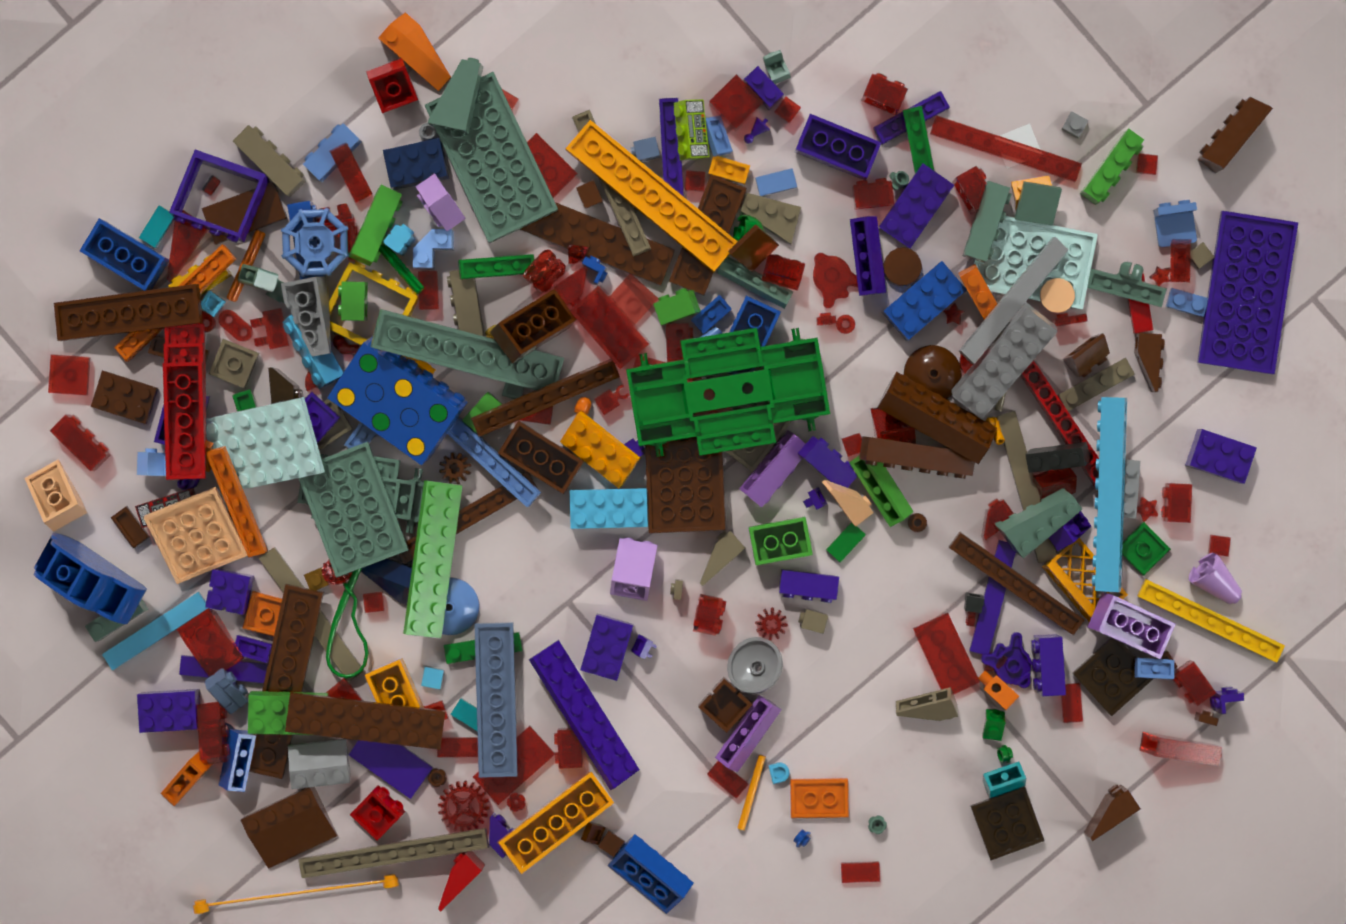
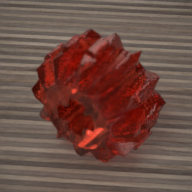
(770, 617)

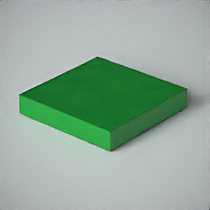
(1144, 548)

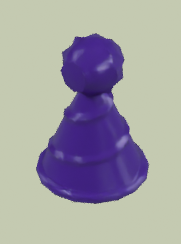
(758, 128)

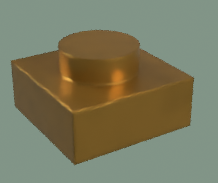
(315, 579)

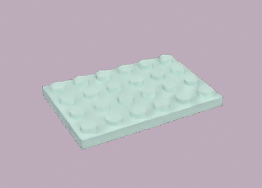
(1022, 242)
(268, 442)

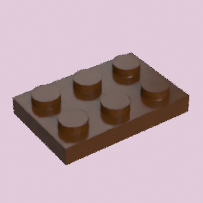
(124, 397)

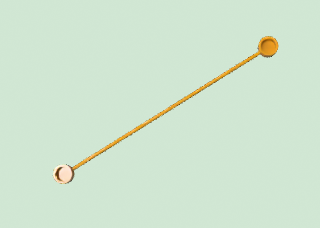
(388, 882)

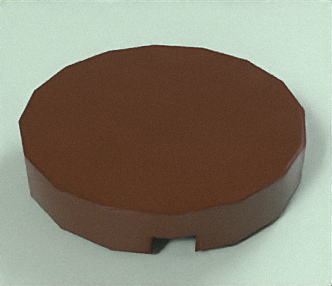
(902, 266)

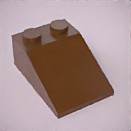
(1087, 355)
(1113, 810)

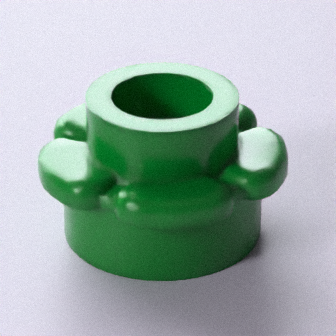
(1004, 754)

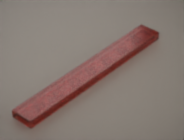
(1005, 148)

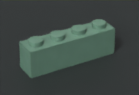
(986, 222)

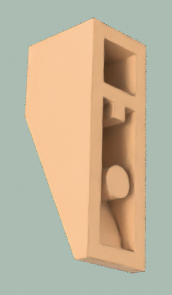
(850, 502)

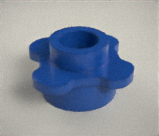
(802, 838)

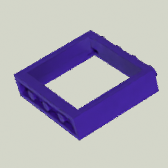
(199, 158)

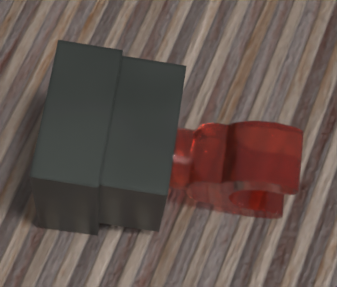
(973, 605)

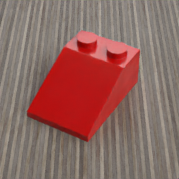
(465, 869)

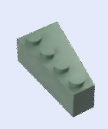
(1038, 522)

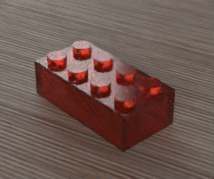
(610, 327)

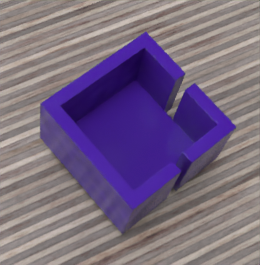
(229, 591)

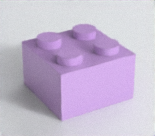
(439, 203)

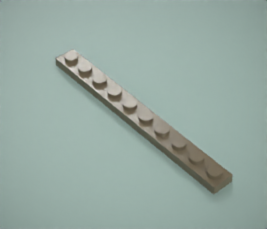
(393, 853)

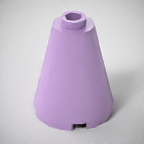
(1215, 579)

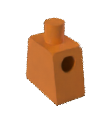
(1005, 696)

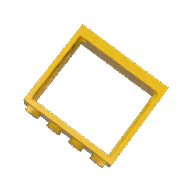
(376, 276)

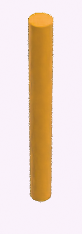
(751, 792)

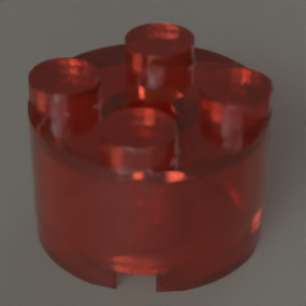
(708, 615)

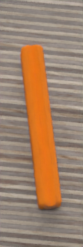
(248, 259)

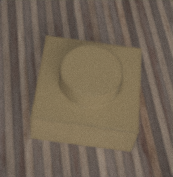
(676, 589)

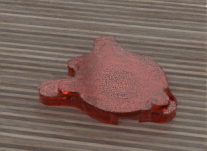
(832, 278)

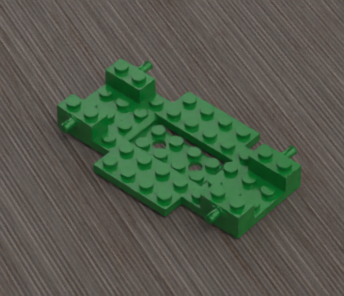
(666, 401)

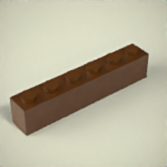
(916, 456)

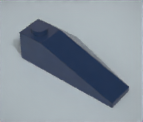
(391, 577)

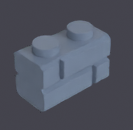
(226, 690)

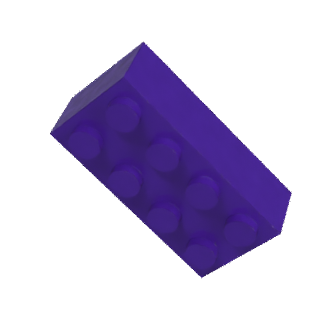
(838, 147)

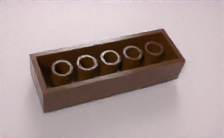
(937, 417)

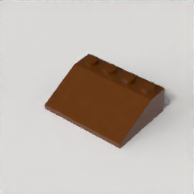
(289, 826)

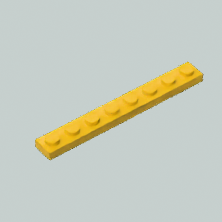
(1211, 620)

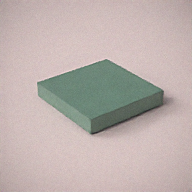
(1038, 203)

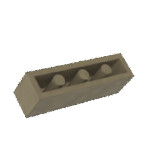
(269, 161)
(466, 304)

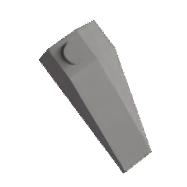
(310, 308)

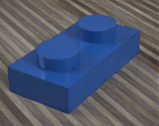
(711, 314)

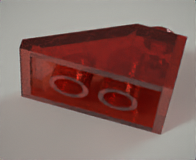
(210, 642)

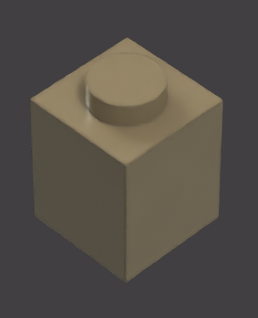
(813, 620)

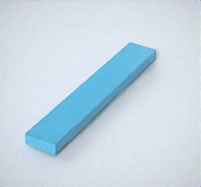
(155, 631)

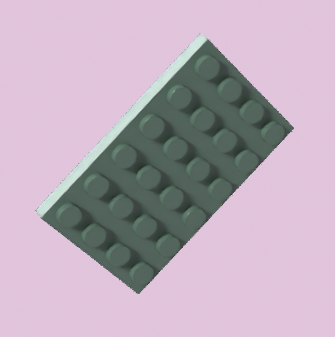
(353, 510)

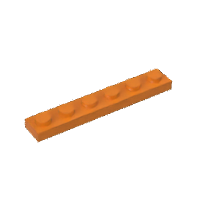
(236, 501)

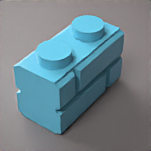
(400, 239)

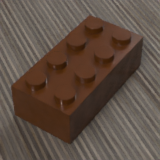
(533, 326)
(541, 457)

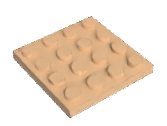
(195, 535)

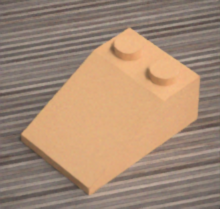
(55, 496)

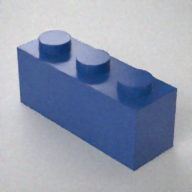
(236, 769)

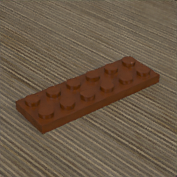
(720, 204)

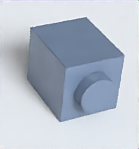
(645, 149)

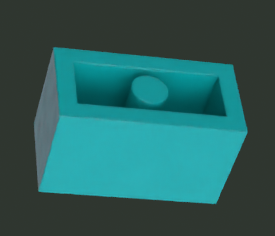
(1004, 779)

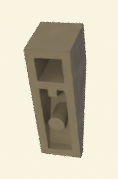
(723, 552)
(929, 706)

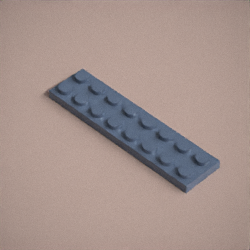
(496, 699)

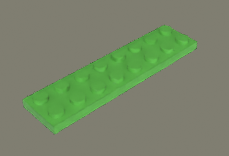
(432, 559)

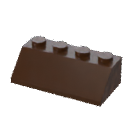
(1234, 134)

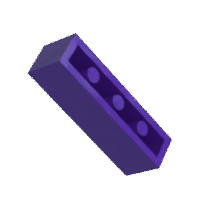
(868, 255)

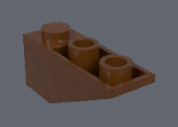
(1148, 353)

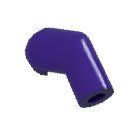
(185, 484)

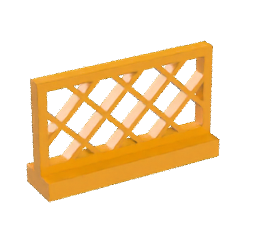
(1069, 587)

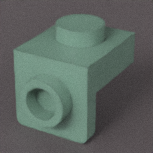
(776, 67)

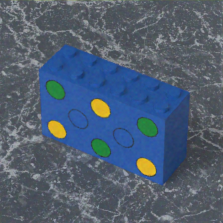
(398, 401)

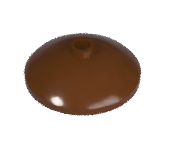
(934, 358)

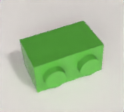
(353, 301)
(676, 307)

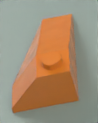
(411, 44)

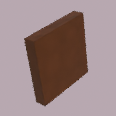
(753, 248)

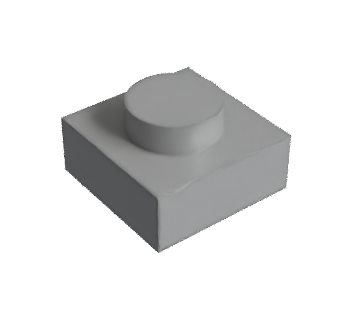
(1074, 124)

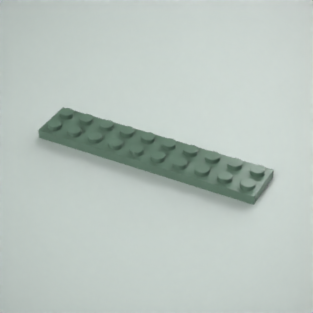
(462, 351)

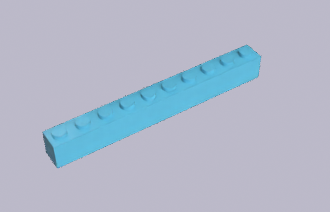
(1110, 494)

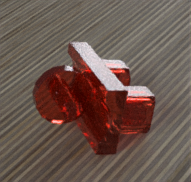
(344, 215)

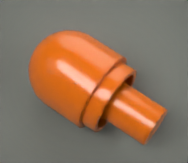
(583, 404)

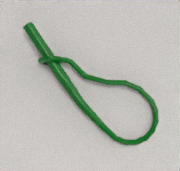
(340, 609)

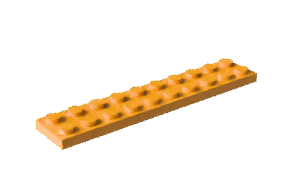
(651, 195)

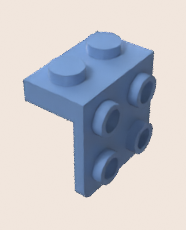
(1175, 222)

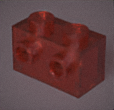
(674, 335)

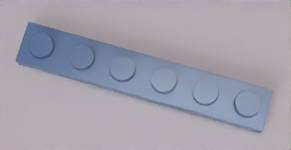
(493, 462)

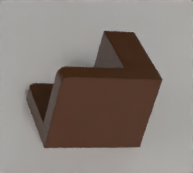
(589, 194)

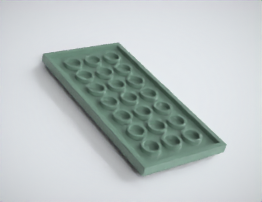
(497, 165)

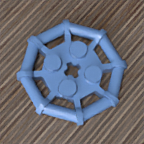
(307, 250)

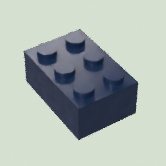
(415, 163)

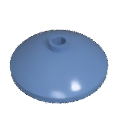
(465, 607)

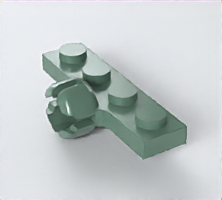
(1127, 284)

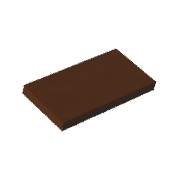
(231, 211)

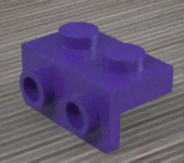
(1227, 694)

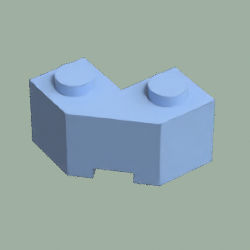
(425, 250)
(151, 463)

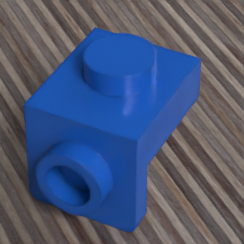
(594, 264)

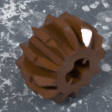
(449, 472)

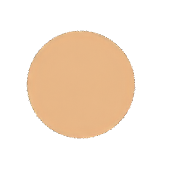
(1057, 295)

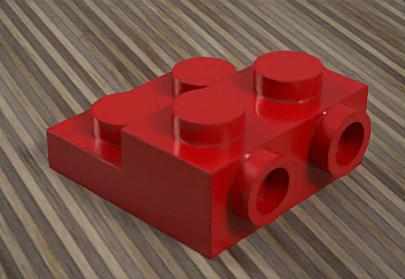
(378, 812)

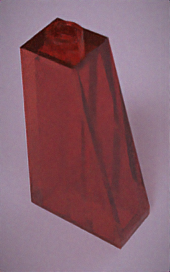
(1180, 749)

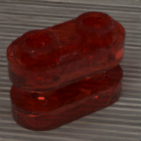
(544, 271)

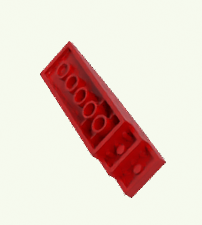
(185, 401)

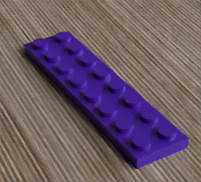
(584, 715)

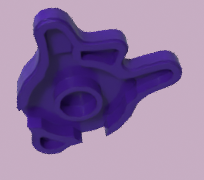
(1017, 666)

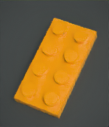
(600, 449)

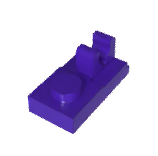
(253, 648)

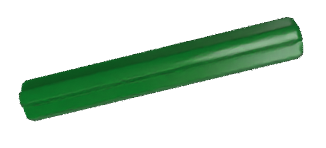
(402, 270)

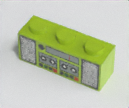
(691, 129)

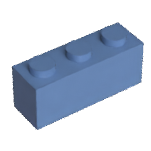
(321, 162)

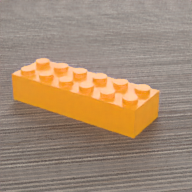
(555, 822)

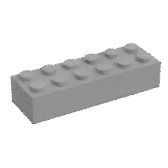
(1004, 360)

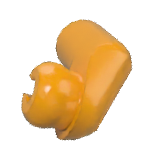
(998, 437)

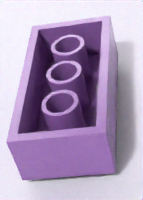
(1131, 625)

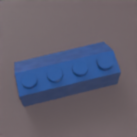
(651, 874)

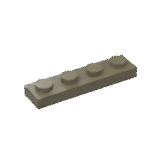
(1096, 384)

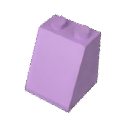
(633, 569)

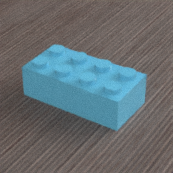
(608, 508)

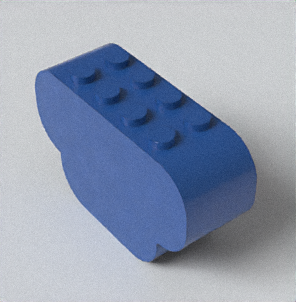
(88, 579)

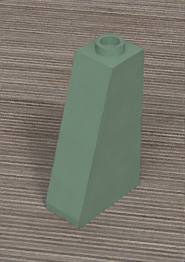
(458, 100)

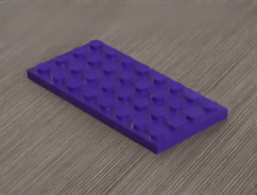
(1247, 292)

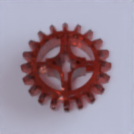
(470, 812)

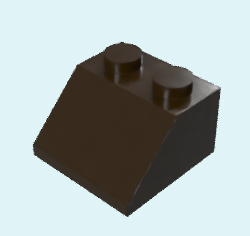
(282, 387)

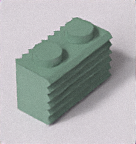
(258, 278)

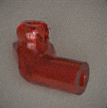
(343, 347)

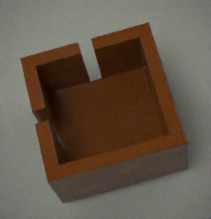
(725, 705)

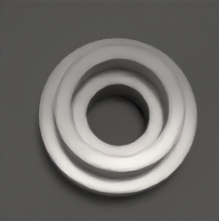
(422, 130)

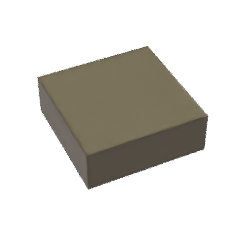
(1201, 255)

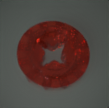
(327, 573)

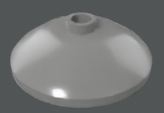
(747, 658)

